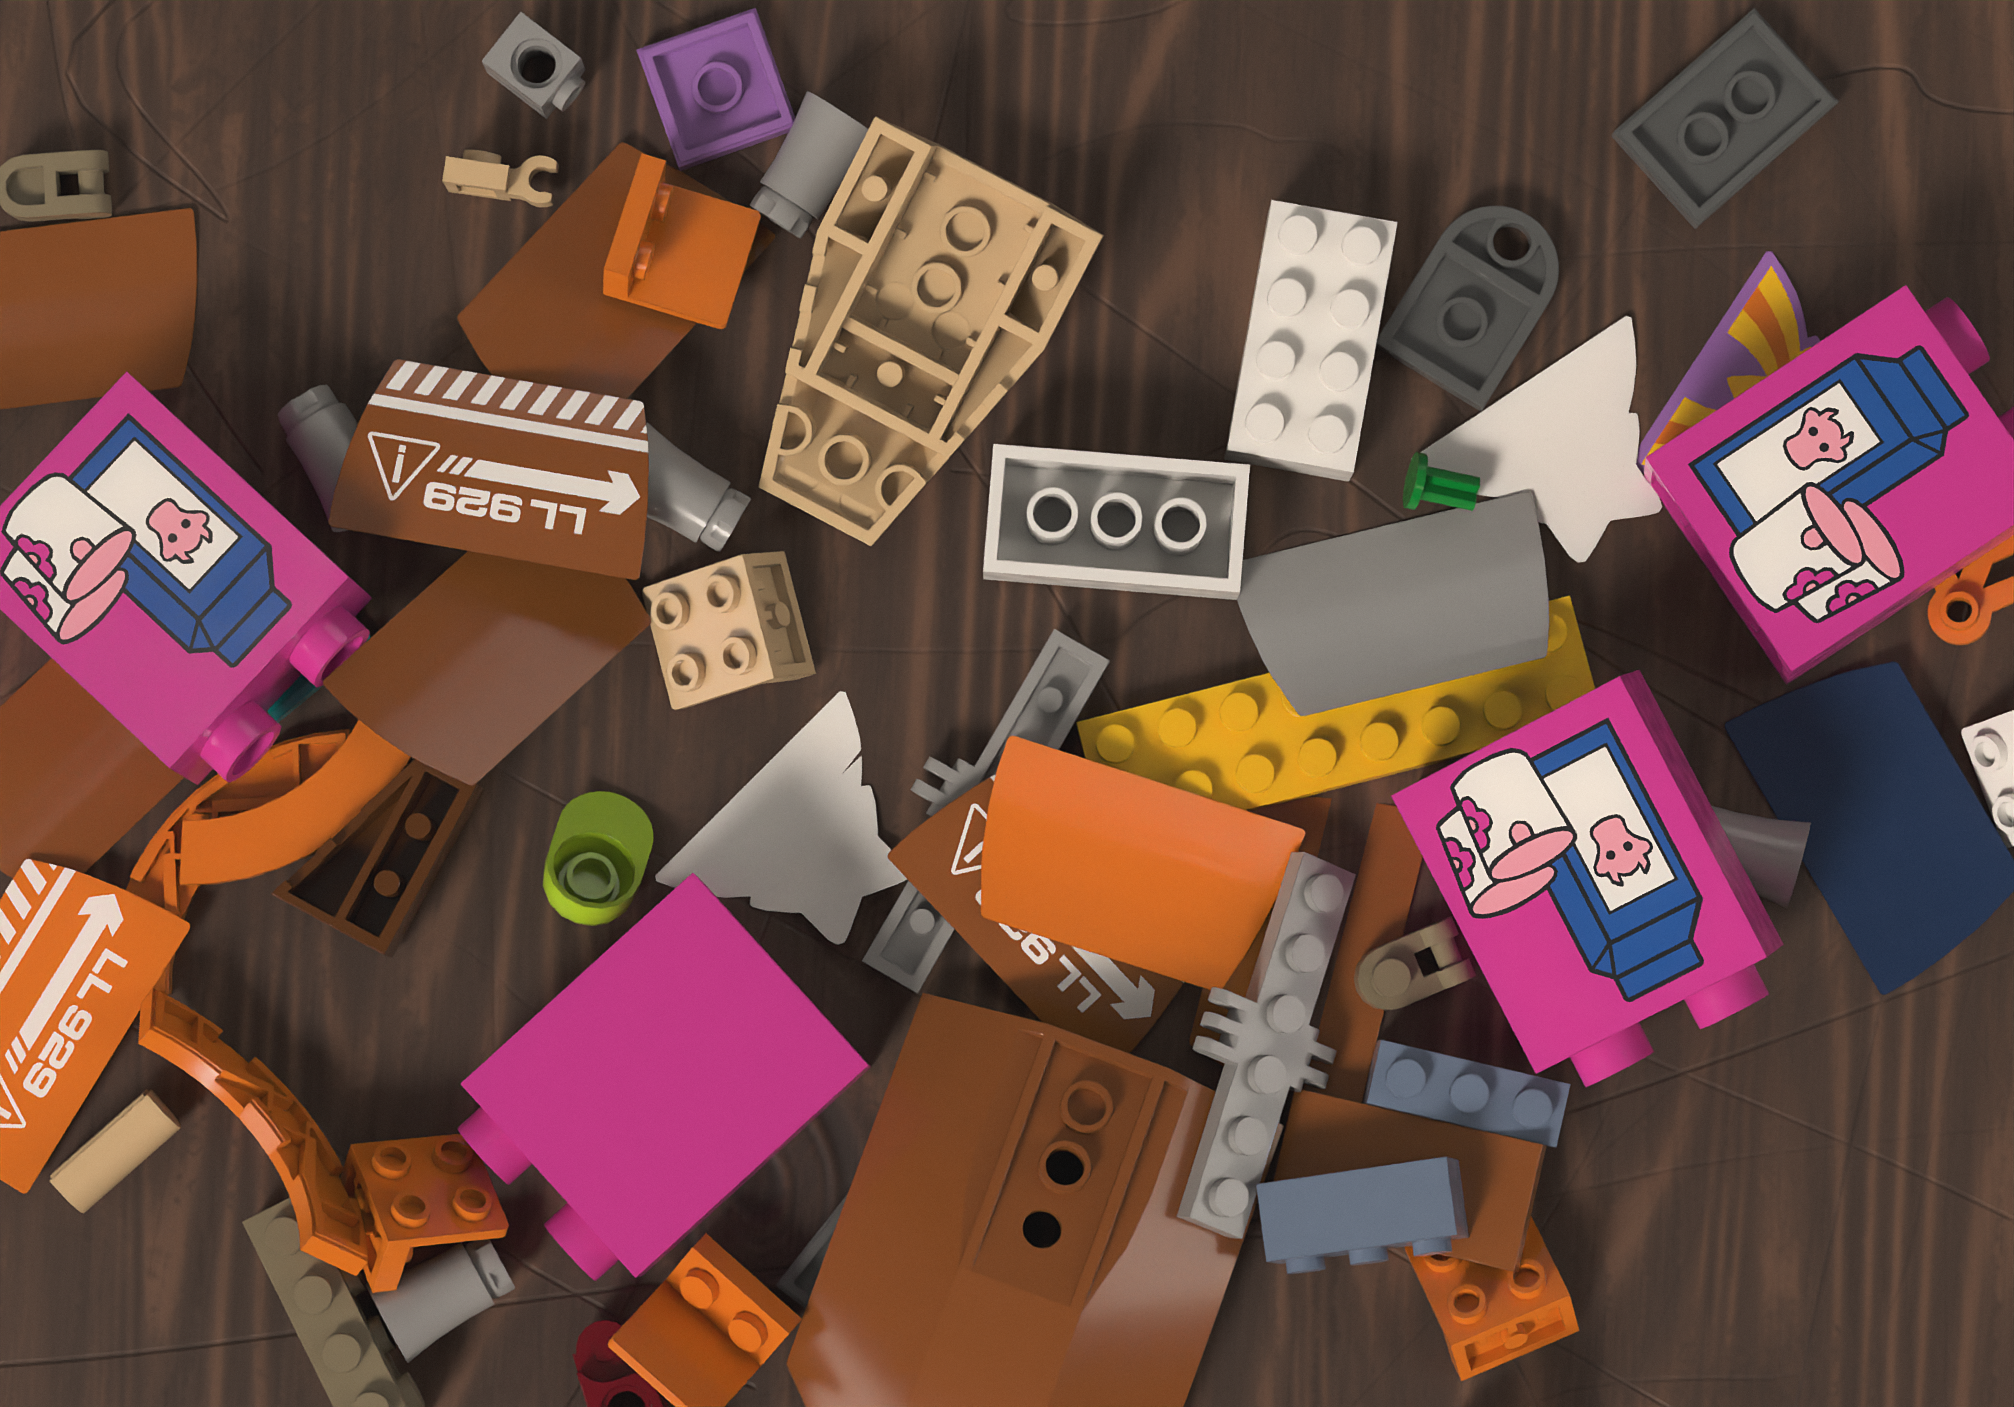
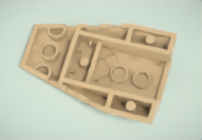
(913, 325)

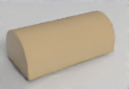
(115, 1151)

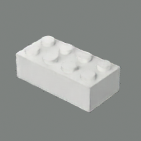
(1310, 340)
(1116, 521)

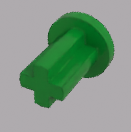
(1438, 485)

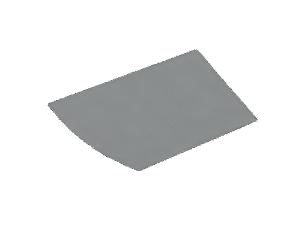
(1400, 604)

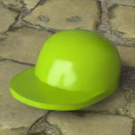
(597, 857)

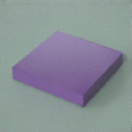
(717, 89)

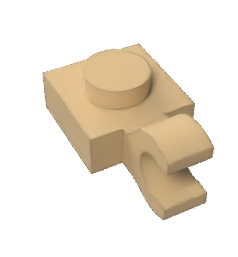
(484, 176)

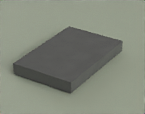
(1724, 118)

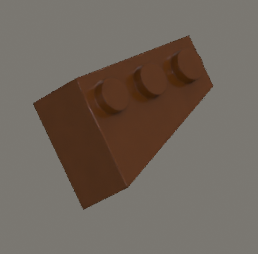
(385, 858)

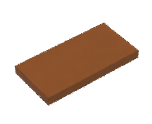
(1495, 1169)

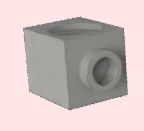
(519, 44)

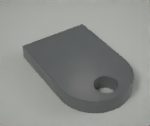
(1472, 306)

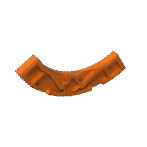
(275, 774)
(296, 822)
(310, 1169)

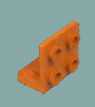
(679, 249)
(419, 1196)
(1496, 1312)
(704, 1329)

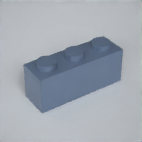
(1466, 1093)
(1363, 1214)

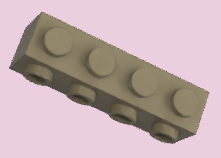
(331, 1318)

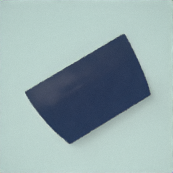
(1890, 816)

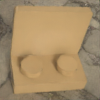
(728, 628)

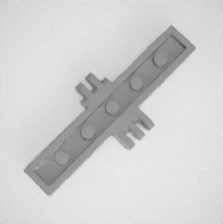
(1039, 713)
(1265, 1045)

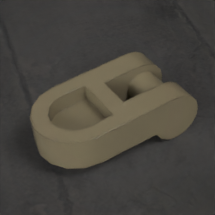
(33, 188)
(1390, 973)

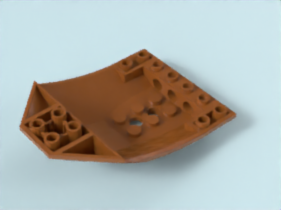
(929, 1264)

